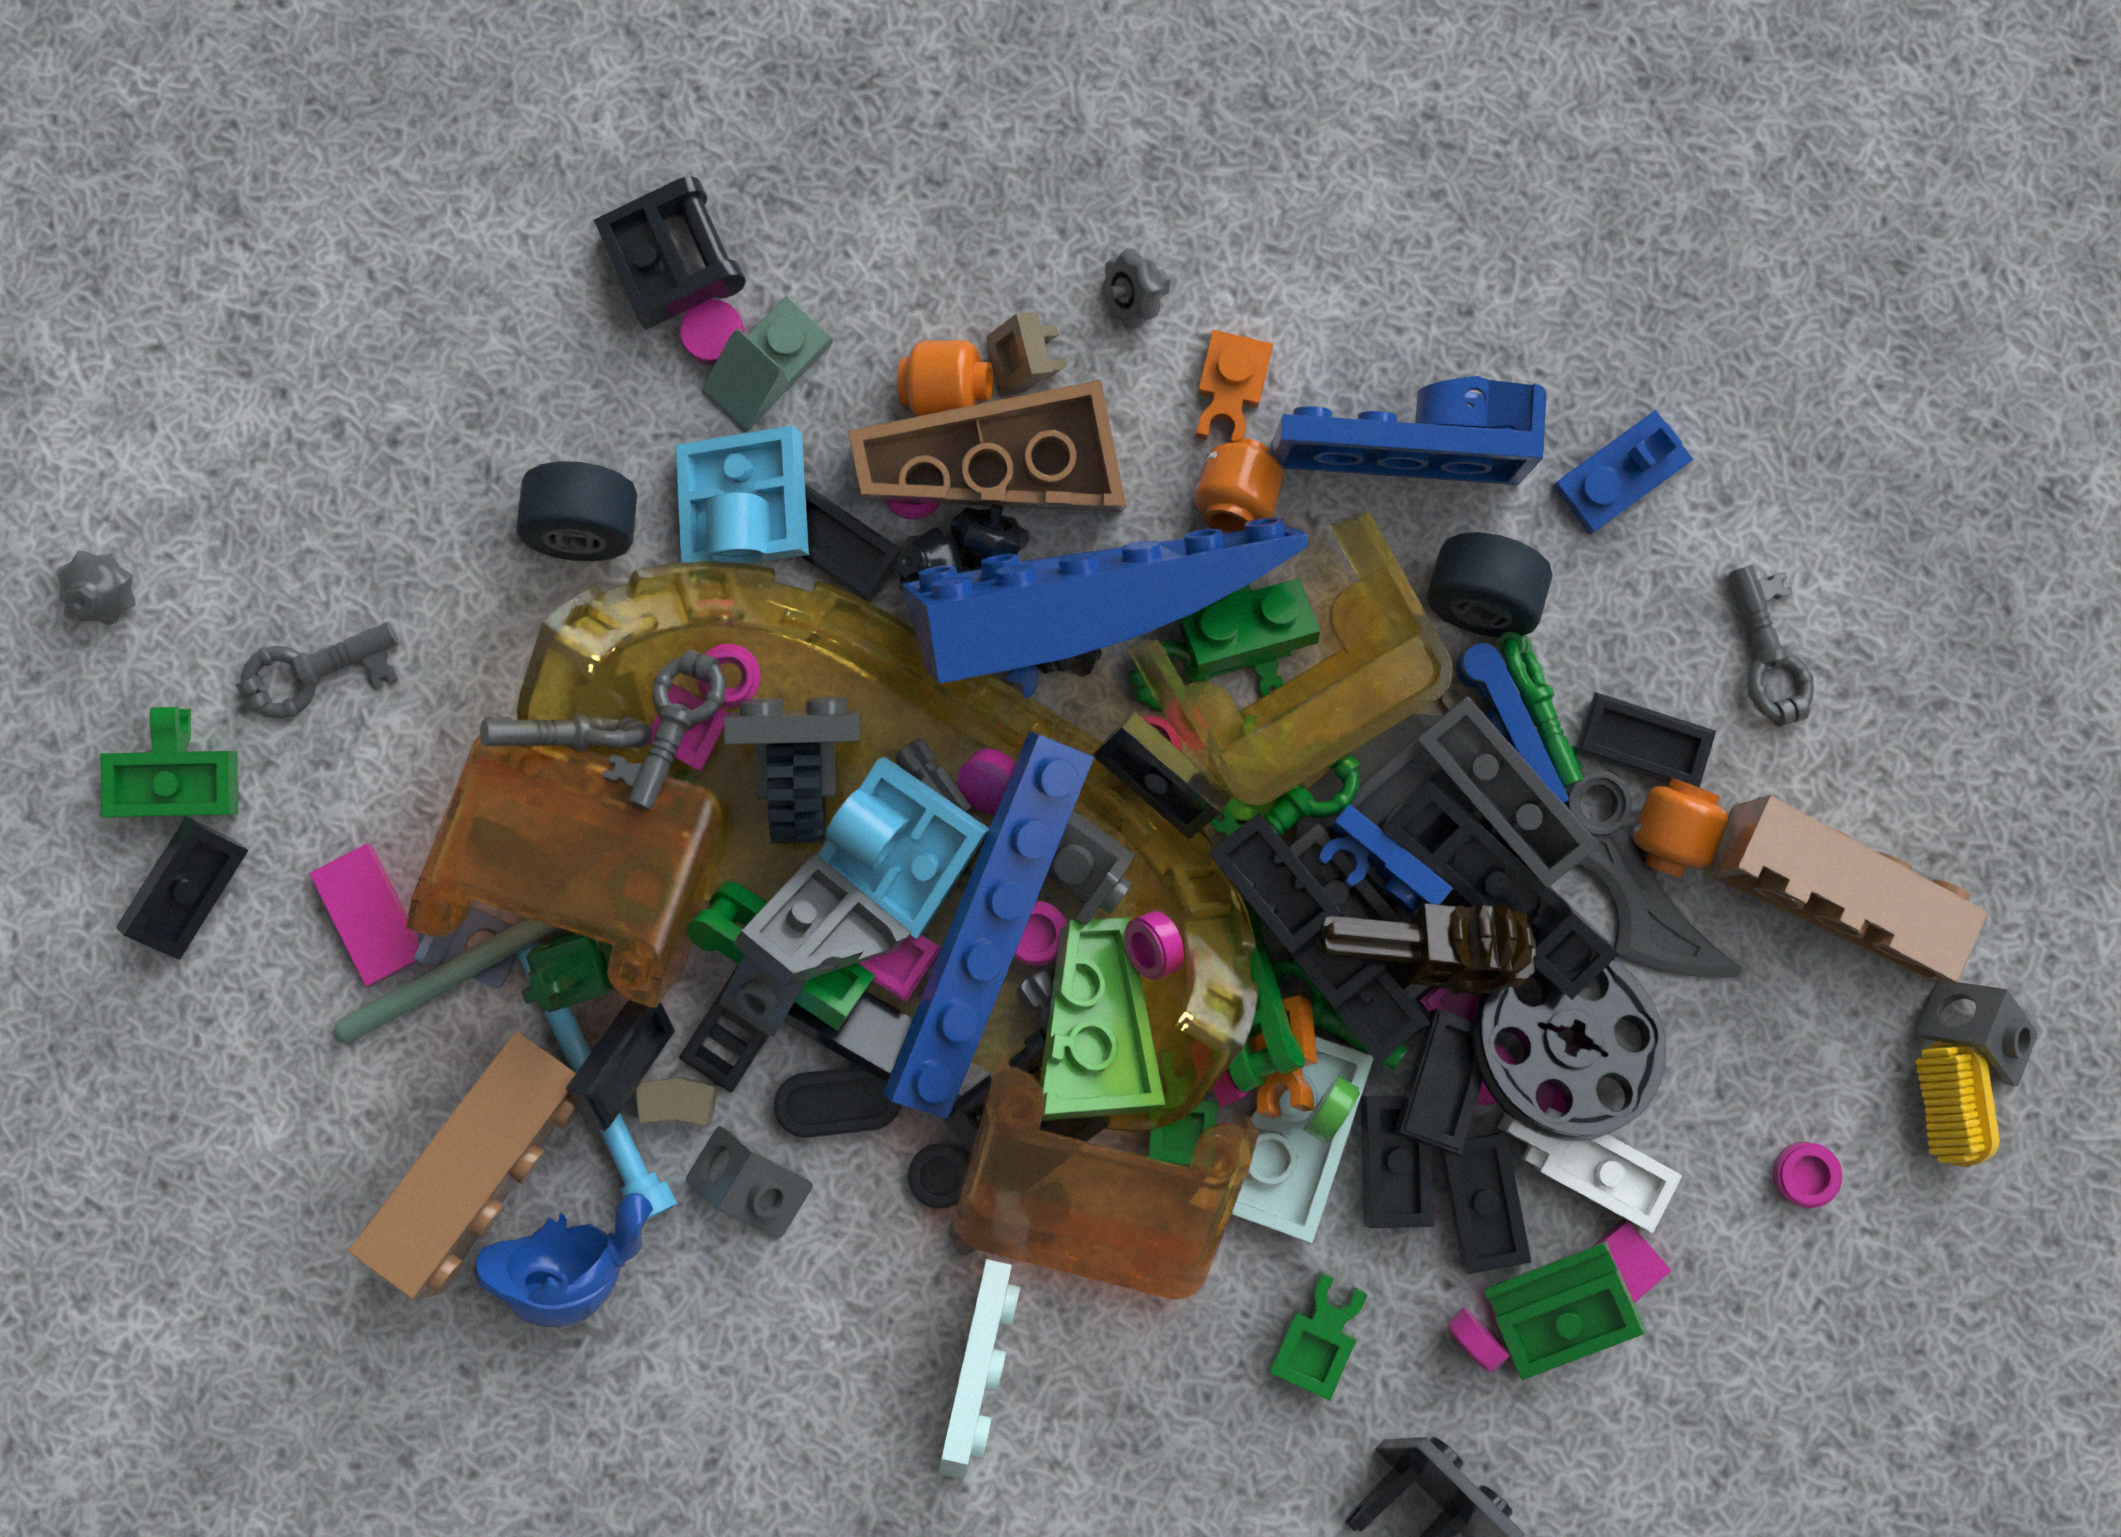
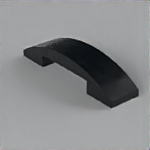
(1489, 872)

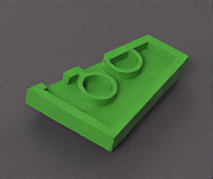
(1098, 1029)

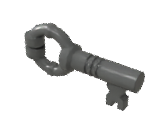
(1770, 655)
(308, 669)
(675, 719)
(577, 732)

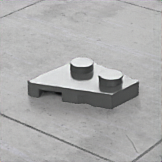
(818, 927)

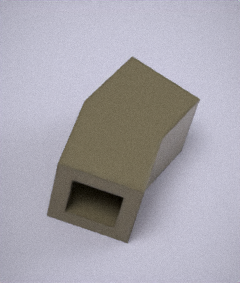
(676, 1100)

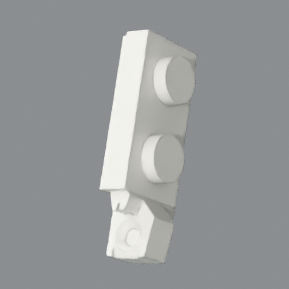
(1601, 1171)

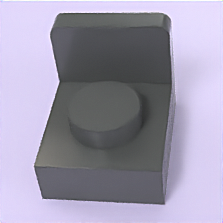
(1091, 867)

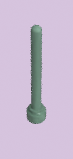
(441, 979)

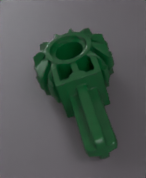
(567, 971)

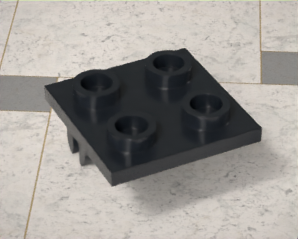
(1436, 1469)

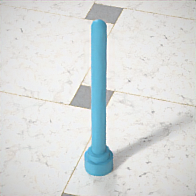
(617, 1135)

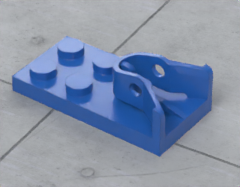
(1484, 443)

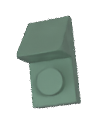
(766, 363)

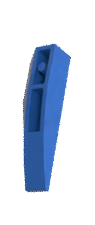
(1084, 601)

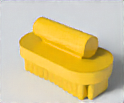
(1958, 1104)

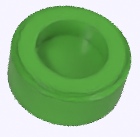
(1332, 1109)

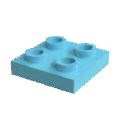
(743, 497)
(902, 844)

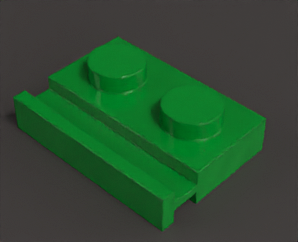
(1564, 1310)

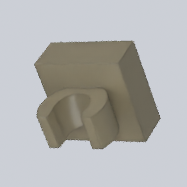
(1021, 353)

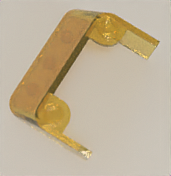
(1381, 676)

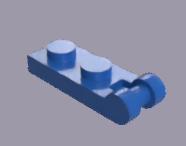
(1485, 670)

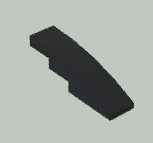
(1293, 911)

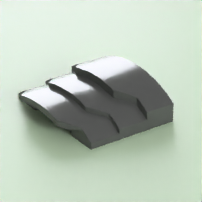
(1476, 769)

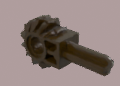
(1443, 946)

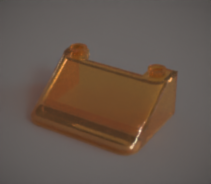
(567, 849)
(1092, 1204)

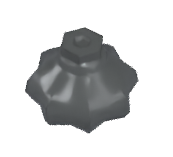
(1134, 288)
(95, 587)

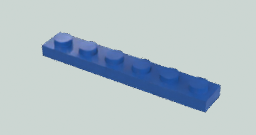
(988, 925)

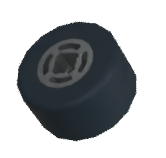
(576, 511)
(1489, 584)

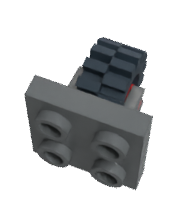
(794, 759)

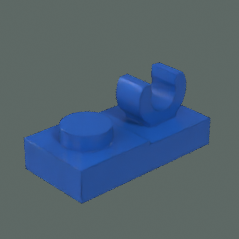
(1623, 472)
(1407, 879)

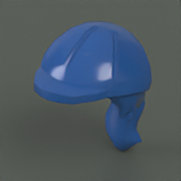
(561, 1270)

